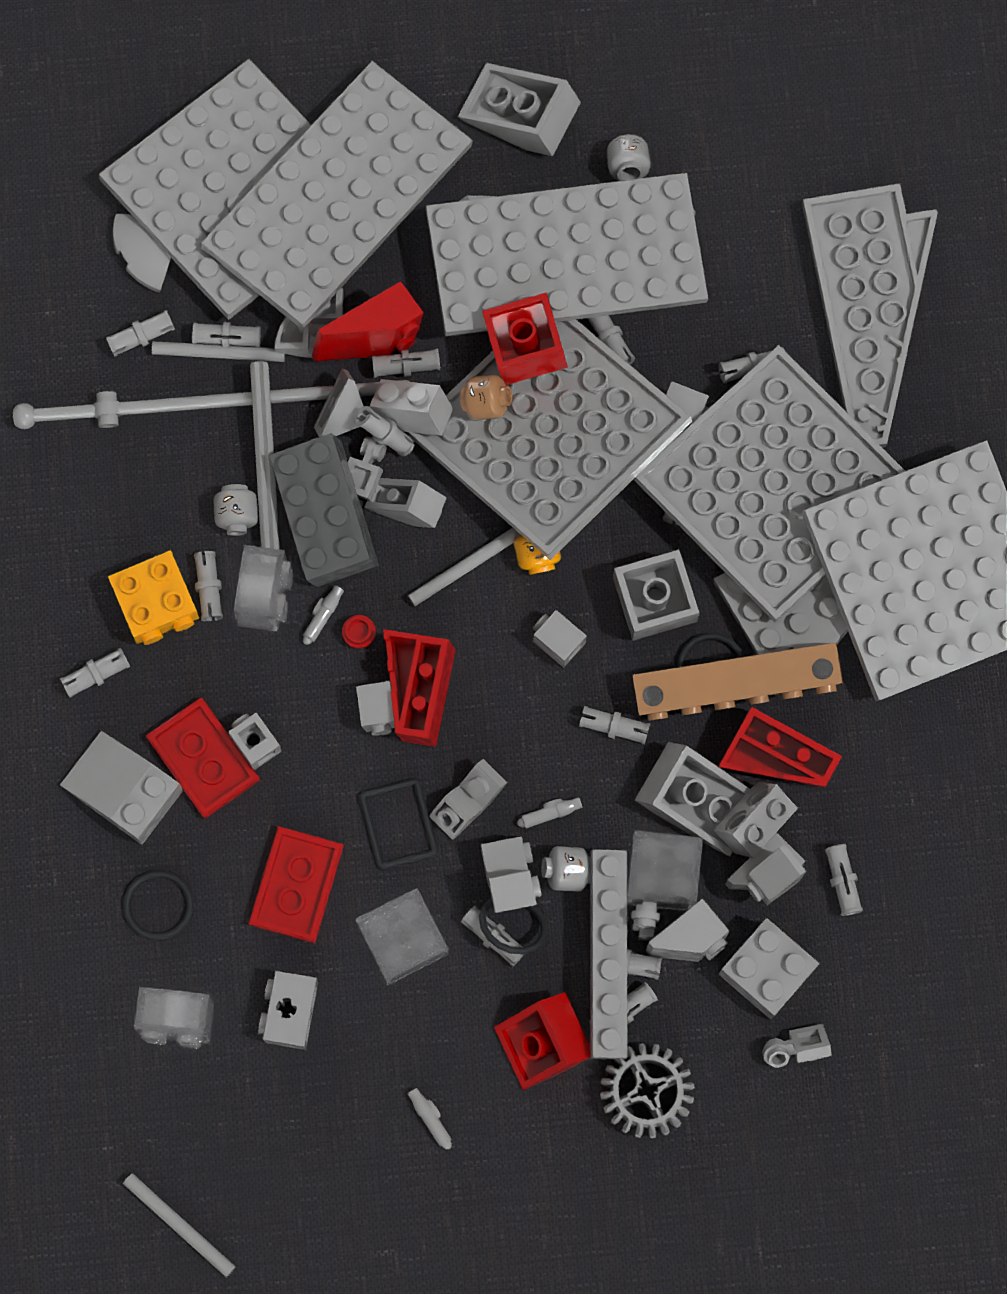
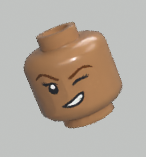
(485, 397)

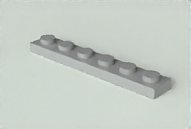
(608, 954)

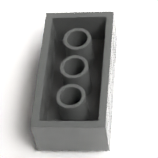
(324, 510)

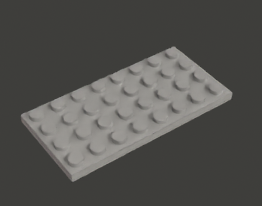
(336, 194)
(583, 245)

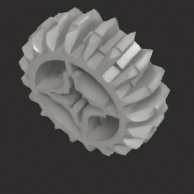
(674, 1078)

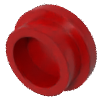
(358, 631)

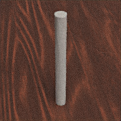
(217, 351)
(463, 567)
(179, 1225)

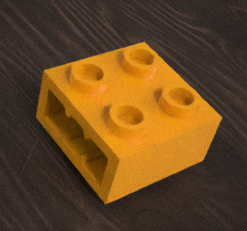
(154, 598)

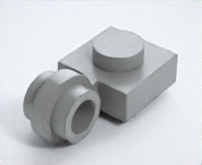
(363, 472)
(644, 920)
(806, 1044)

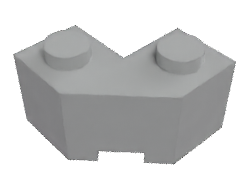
(509, 875)

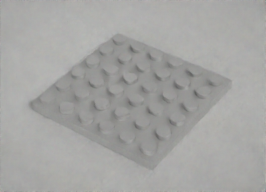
(201, 167)
(562, 441)
(753, 469)
(919, 568)

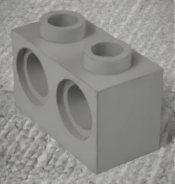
(755, 819)

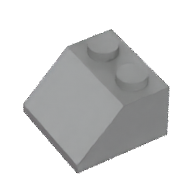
(691, 936)

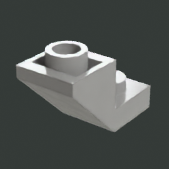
(468, 799)

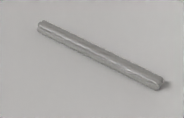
(263, 448)

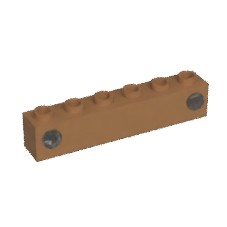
(738, 679)

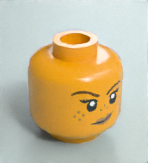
(531, 558)

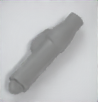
(321, 613)
(551, 810)
(430, 1116)

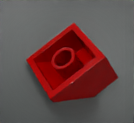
(525, 339)
(543, 1040)

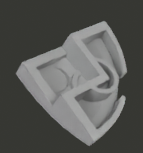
(144, 255)
(300, 342)

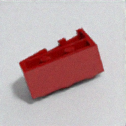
(419, 684)
(778, 752)

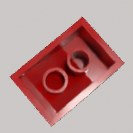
(371, 329)

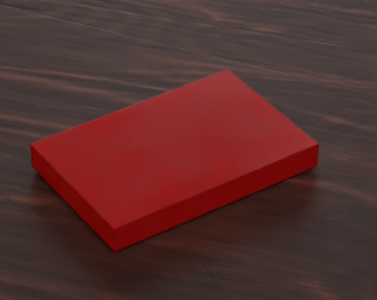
(203, 758)
(296, 885)

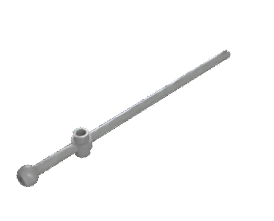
(108, 409)

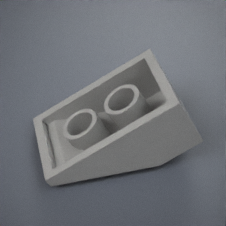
(521, 107)
(122, 787)
(691, 793)

